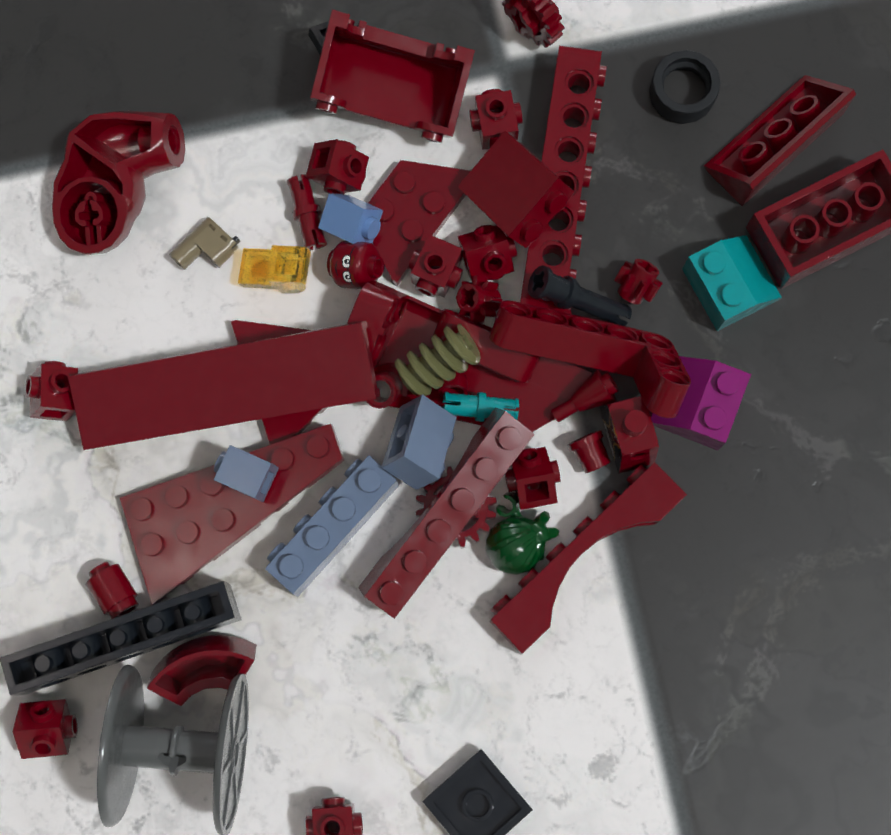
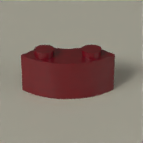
(201, 665)

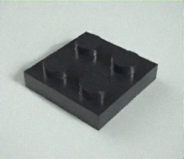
(477, 800)

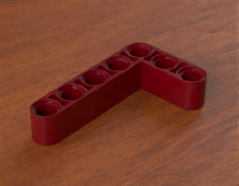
(597, 345)

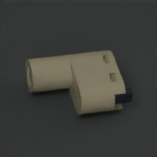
(205, 239)

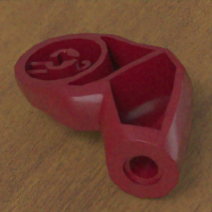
(104, 174)

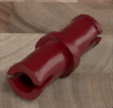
(306, 212)

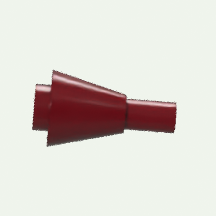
(594, 392)

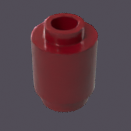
(112, 590)

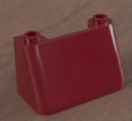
(391, 77)

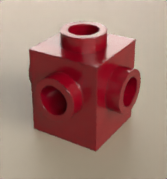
(495, 114)
(337, 166)
(487, 252)
(436, 267)
(51, 391)
(533, 478)
(44, 728)
(334, 810)

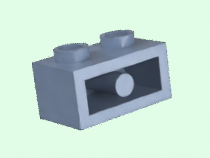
(419, 442)

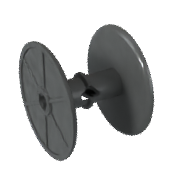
(130, 745)

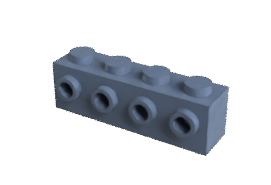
(332, 526)

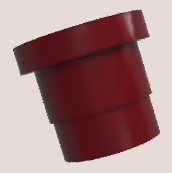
(590, 451)

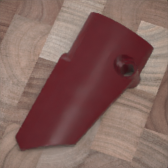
(403, 322)

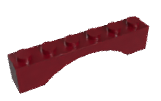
(643, 503)
(422, 546)

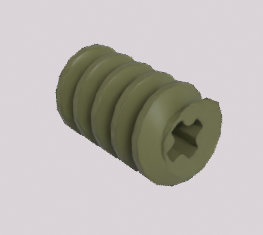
(438, 363)

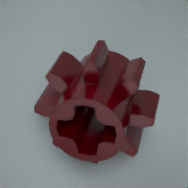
(638, 281)
(478, 299)

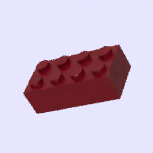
(825, 220)

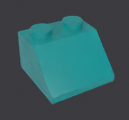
(730, 281)

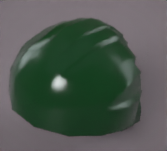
(519, 542)

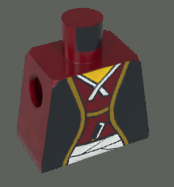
(630, 433)

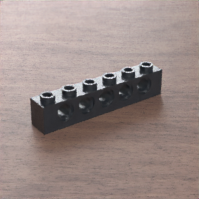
(120, 639)

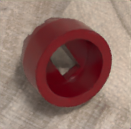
(458, 385)

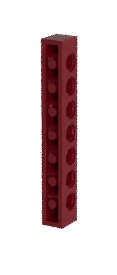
(582, 69)

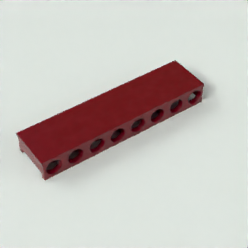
(224, 386)

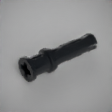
(567, 293)

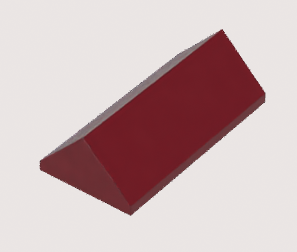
(778, 136)

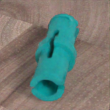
(478, 405)

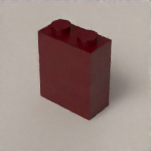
(515, 190)

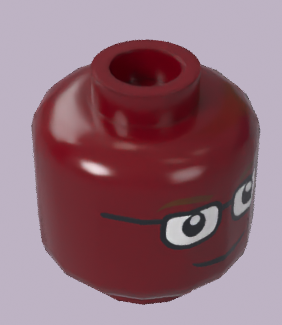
(354, 264)

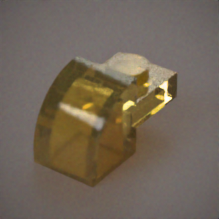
(278, 268)

